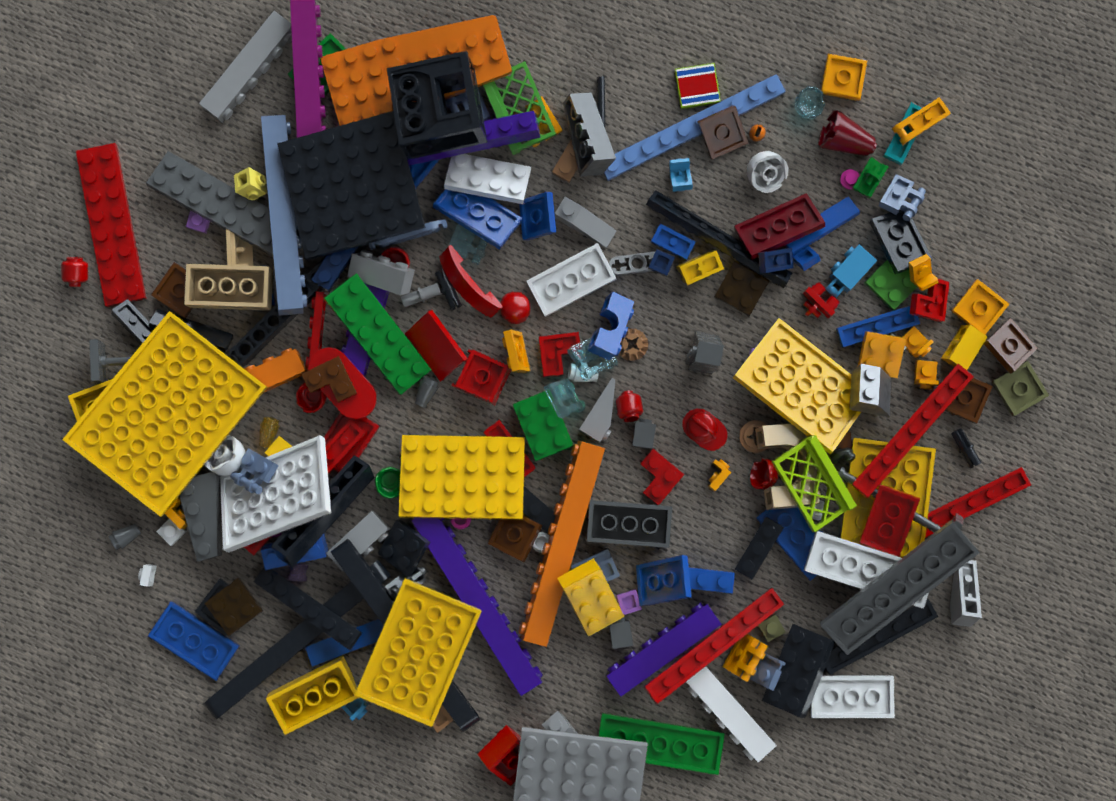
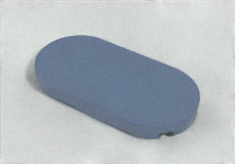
(431, 227)

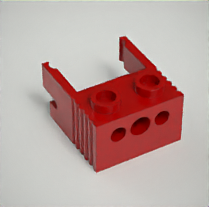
(483, 377)

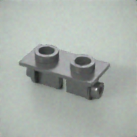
(394, 586)

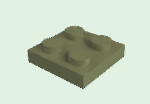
(1020, 389)

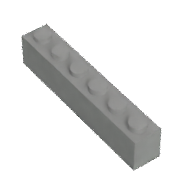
(247, 67)

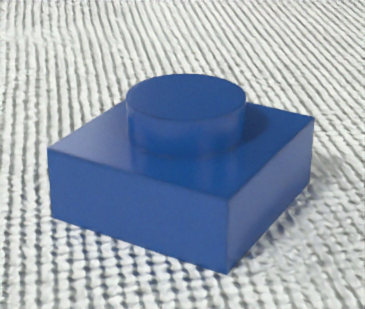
(806, 258)

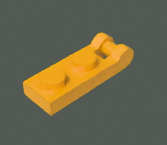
(921, 120)

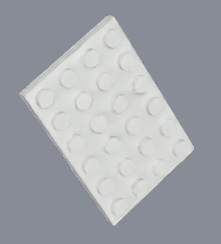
(291, 498)

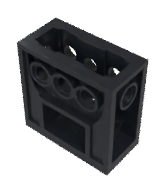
(427, 83)

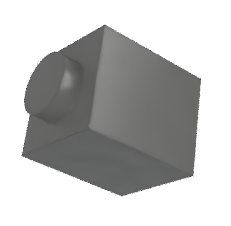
(644, 434)
(621, 634)

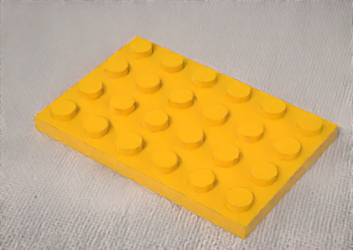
(800, 384)
(910, 476)
(462, 477)
(418, 652)

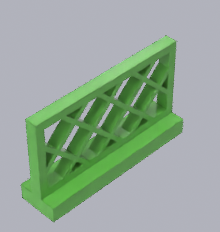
(501, 110)

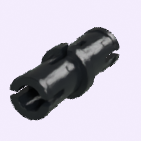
(448, 290)

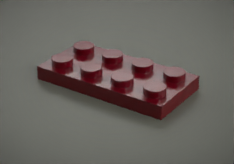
(779, 226)

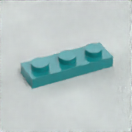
(896, 151)

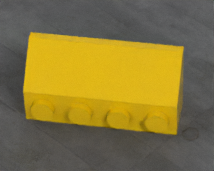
(313, 695)

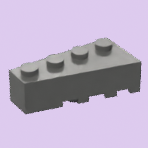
(588, 135)
(705, 353)
(203, 515)

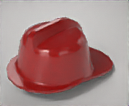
(705, 429)

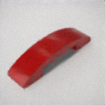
(465, 285)

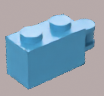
(851, 270)

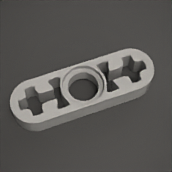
(621, 259)

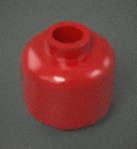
(74, 271)
(629, 406)

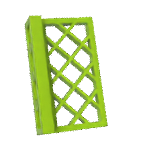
(826, 471)

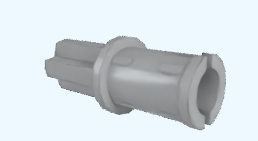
(420, 295)

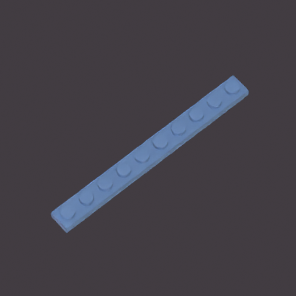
(689, 129)

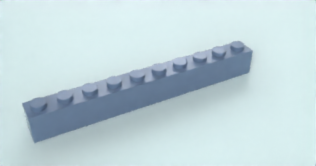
(282, 221)

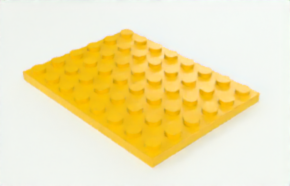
(164, 414)

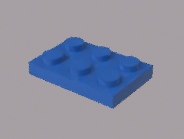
(663, 580)

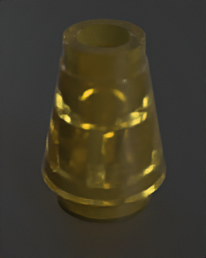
(268, 431)

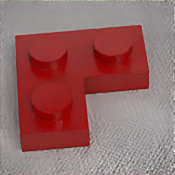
(934, 304)
(551, 350)
(665, 476)

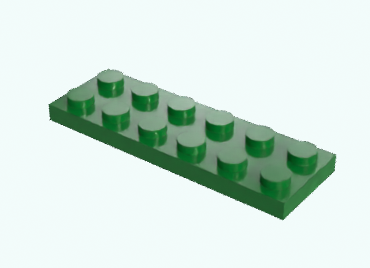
(377, 334)
(668, 743)

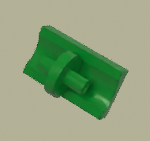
(870, 177)

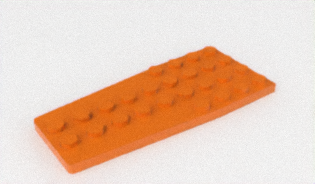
(360, 76)

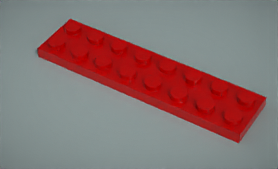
(111, 224)

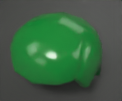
(388, 482)

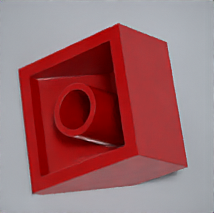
(502, 754)

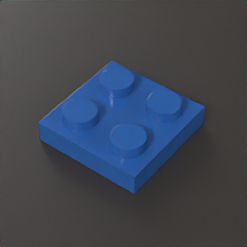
(538, 216)

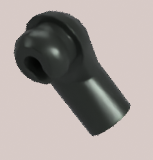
(846, 453)

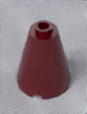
(846, 136)

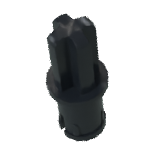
(966, 447)

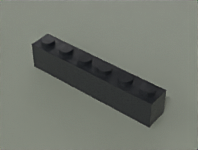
(342, 491)

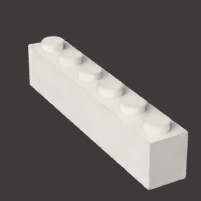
(730, 714)

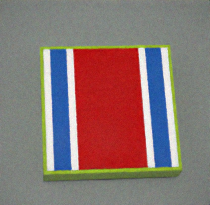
(697, 86)

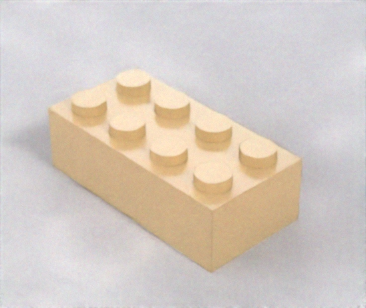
(228, 287)

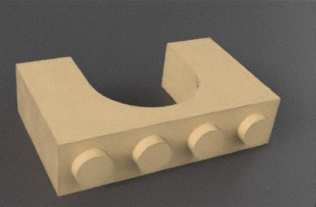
(786, 437)

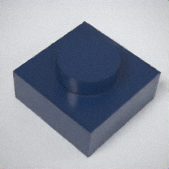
(661, 262)

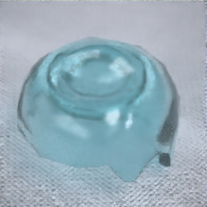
(809, 102)

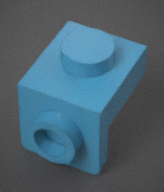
(680, 174)
(356, 708)

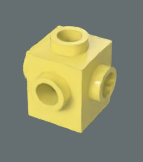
(250, 184)

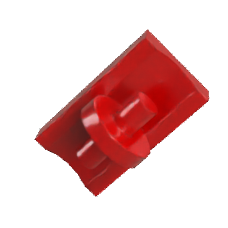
(813, 295)

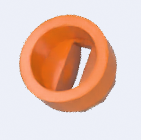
(753, 130)

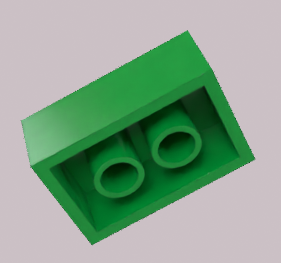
(542, 426)

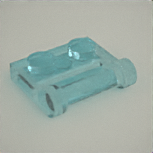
(581, 357)
(561, 392)

